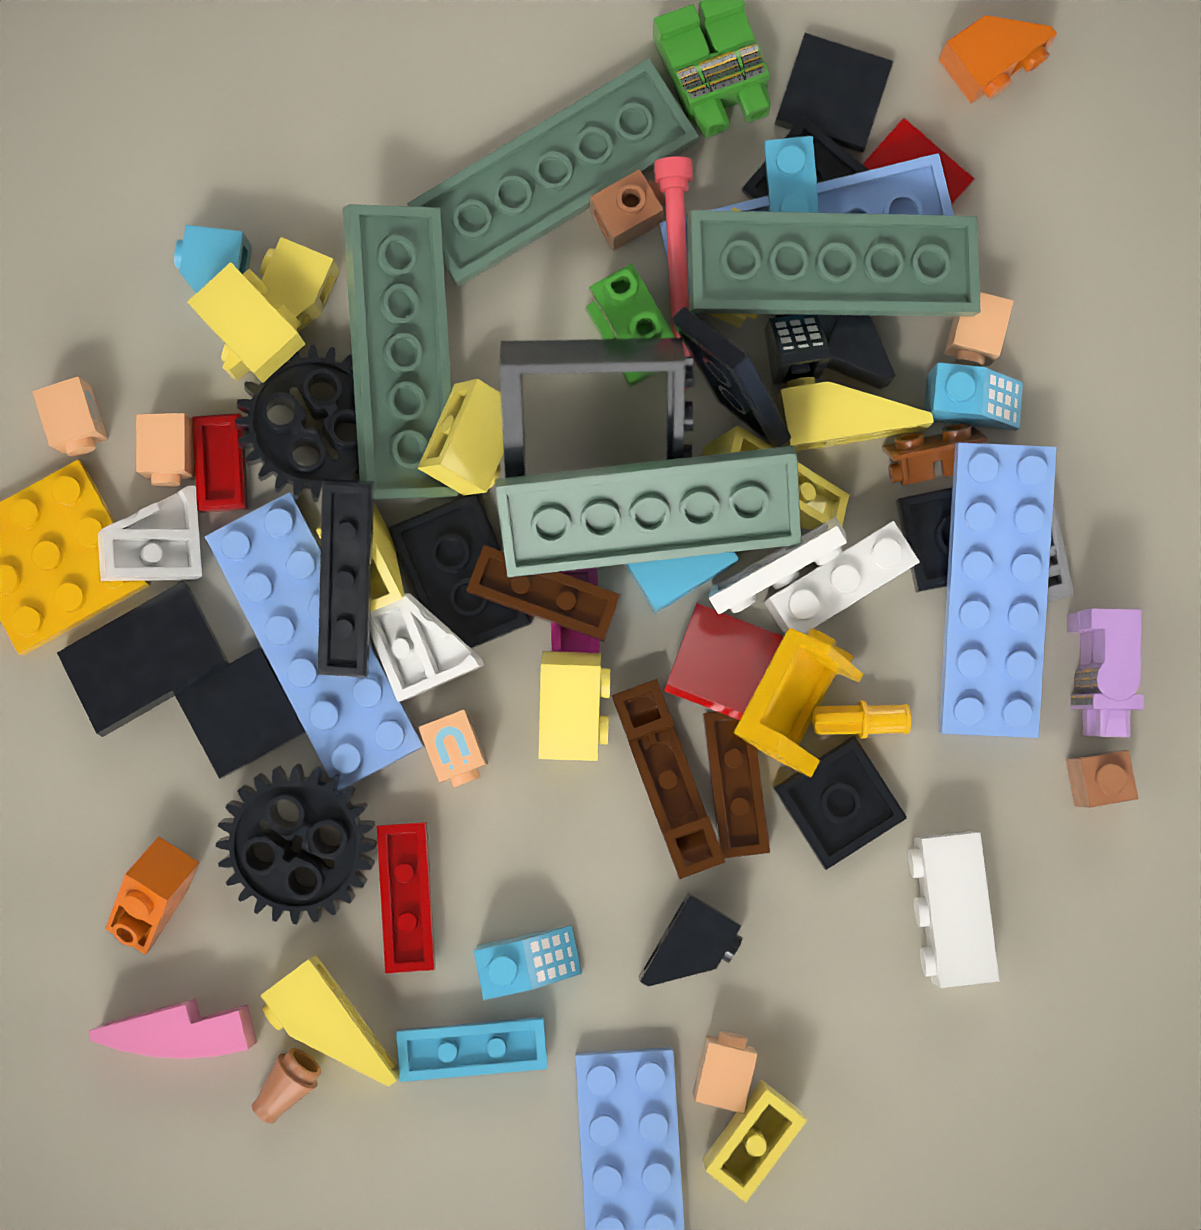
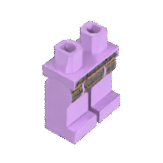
(1107, 669)

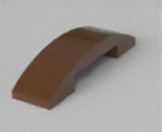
(668, 779)

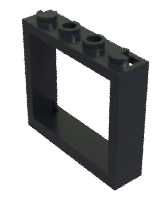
(593, 357)

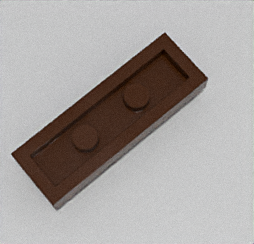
(546, 596)
(735, 788)

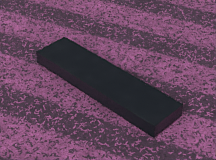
(345, 577)

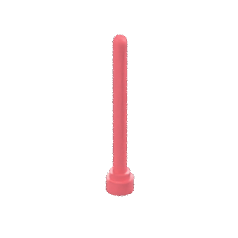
(674, 177)

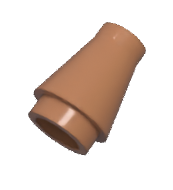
(287, 1083)

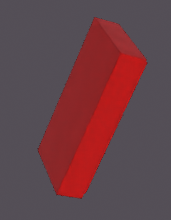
(219, 464)

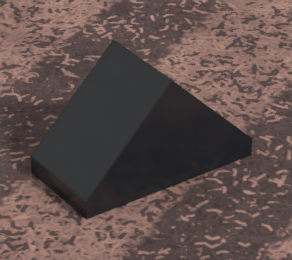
(859, 351)

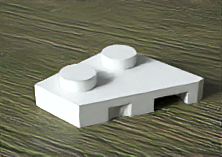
(154, 542)
(418, 648)

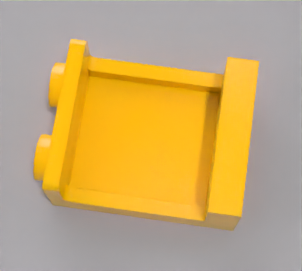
(789, 693)

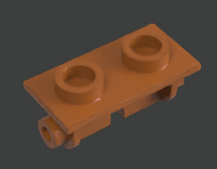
(916, 453)

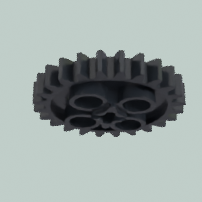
(276, 443)
(275, 881)

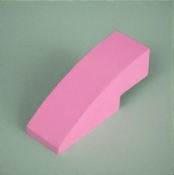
(179, 1032)

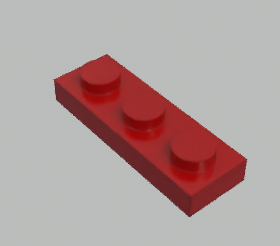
(406, 897)

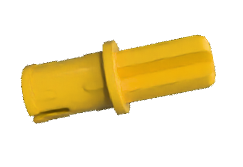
(862, 719)

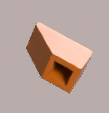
(992, 51)
(151, 894)

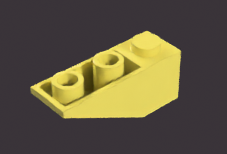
(299, 281)

